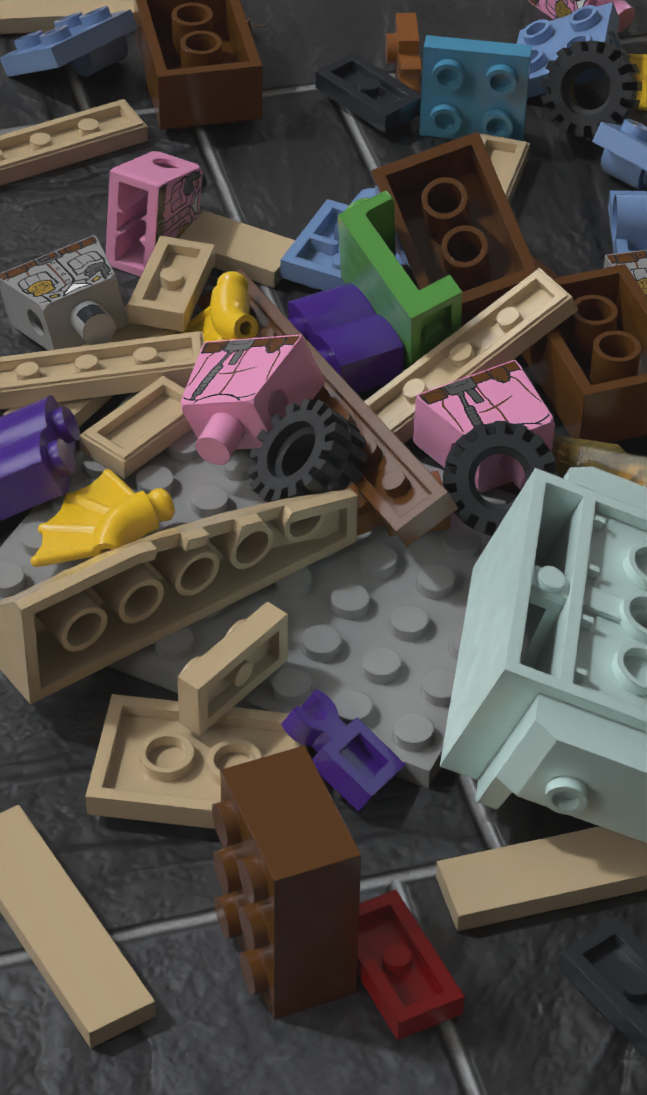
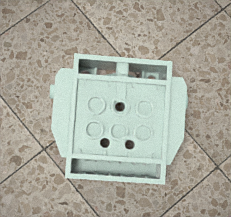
(572, 710)

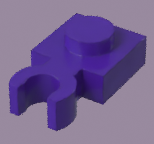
(346, 755)

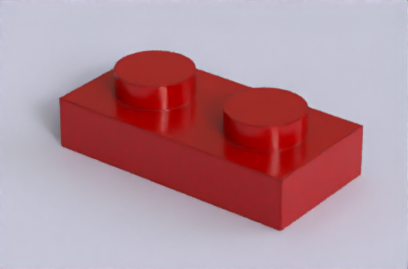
(403, 968)

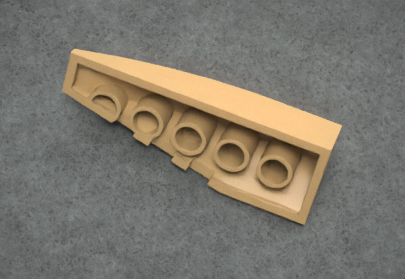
(161, 586)

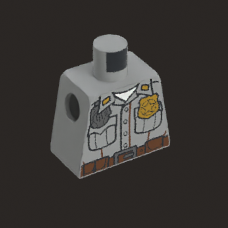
(65, 297)

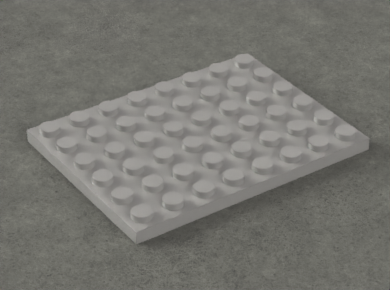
(364, 624)

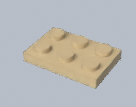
(165, 772)

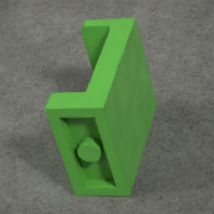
(369, 262)

